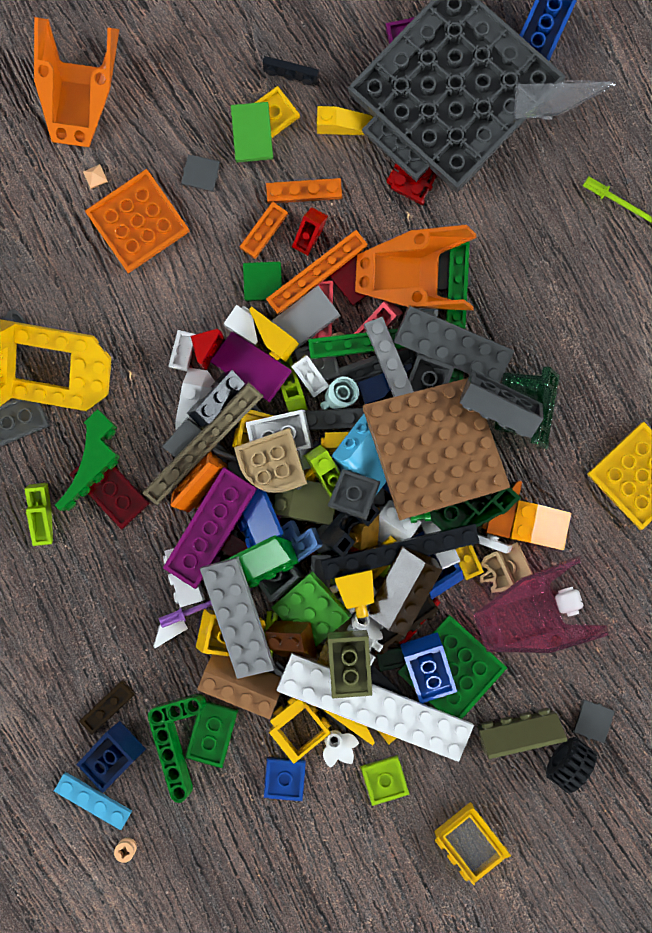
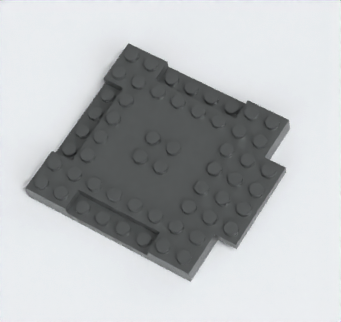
(448, 90)

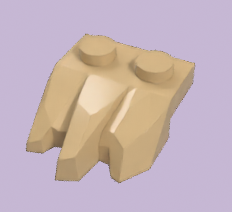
(505, 568)

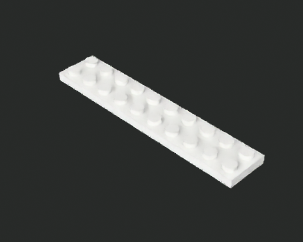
(381, 711)

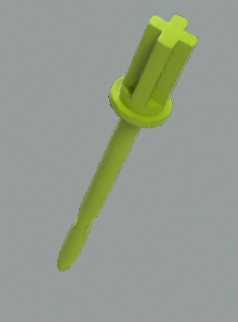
(602, 190)

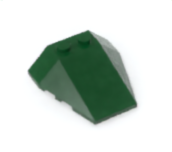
(476, 510)

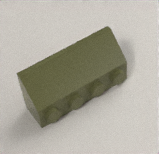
(521, 733)

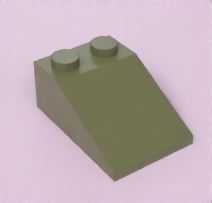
(305, 504)
(349, 664)

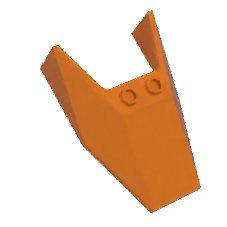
(69, 92)
(407, 268)

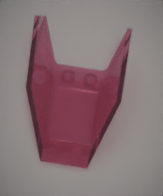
(529, 619)

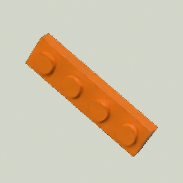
(304, 190)

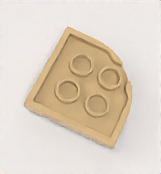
(272, 462)

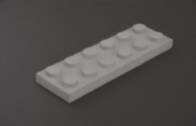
(237, 617)

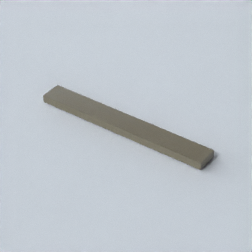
(203, 443)

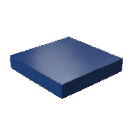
(284, 779)

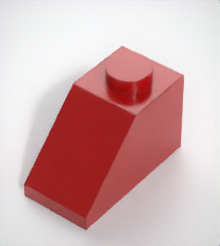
(309, 231)

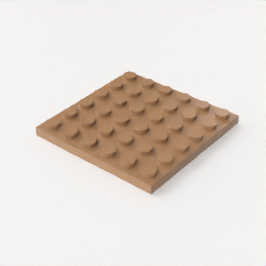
(434, 450)

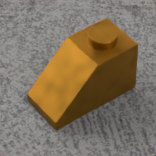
(365, 536)

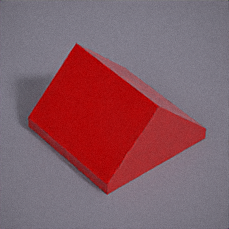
(206, 346)

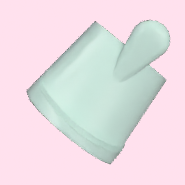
(340, 394)

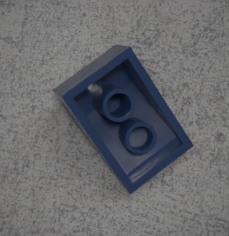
(111, 756)

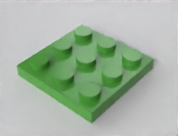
(315, 604)

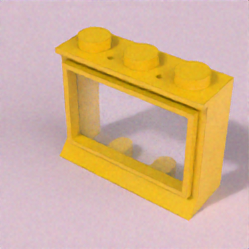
(470, 844)

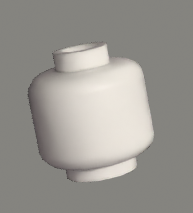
(569, 601)

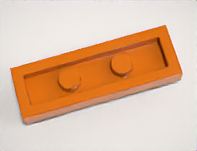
(263, 230)

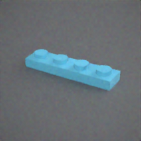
(93, 801)

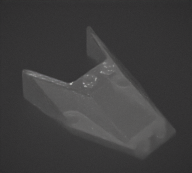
(555, 98)

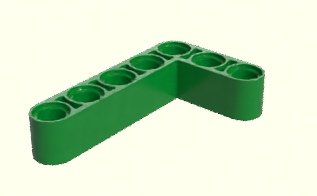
(172, 742)

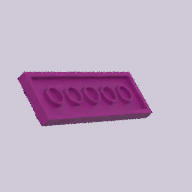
(210, 527)

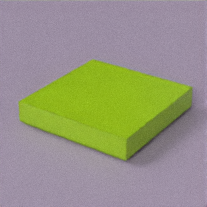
(384, 780)

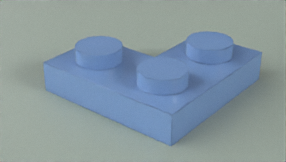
(304, 543)

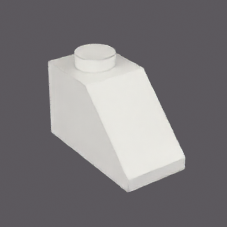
(242, 323)

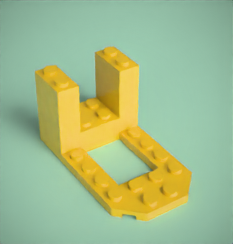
(88, 367)

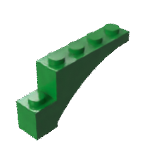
(96, 459)

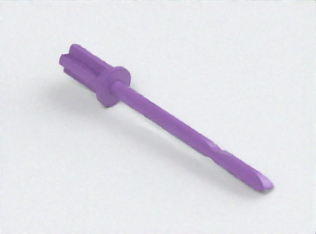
(180, 615)

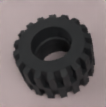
(571, 765)

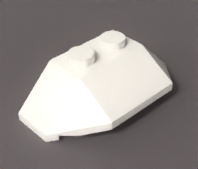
(194, 387)

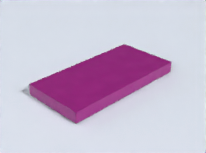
(251, 365)

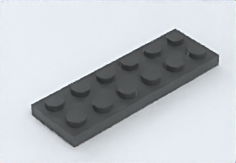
(452, 344)

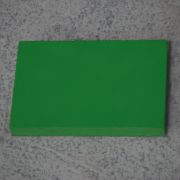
(211, 734)

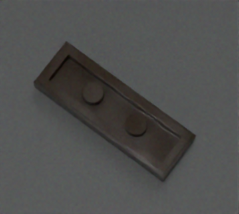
(107, 707)

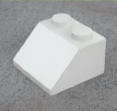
(391, 525)

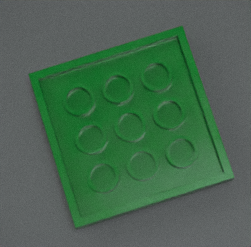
(471, 667)

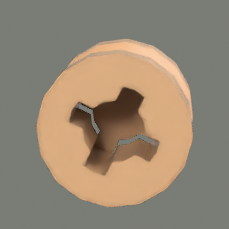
(129, 847)

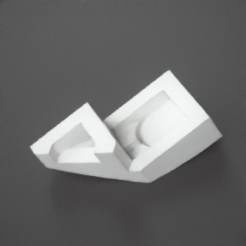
(168, 632)

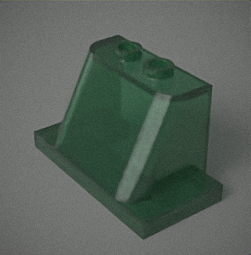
(541, 389)

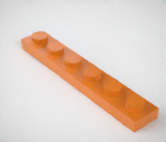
(316, 272)

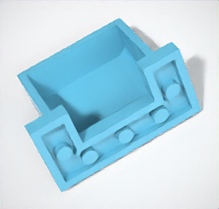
(359, 454)

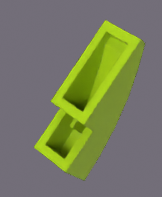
(39, 514)

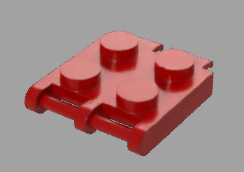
(408, 187)

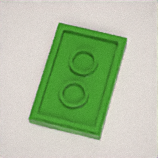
(252, 132)

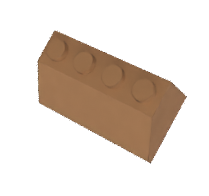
(252, 693)

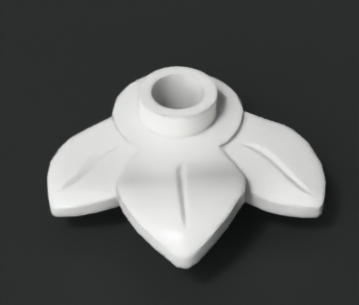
(369, 624)
(341, 749)

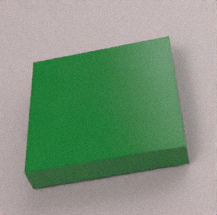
(261, 280)

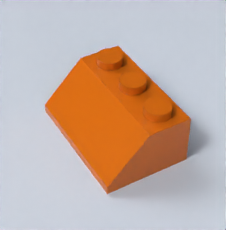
(197, 483)

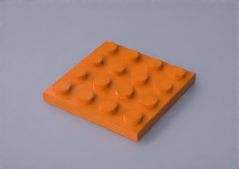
(137, 221)

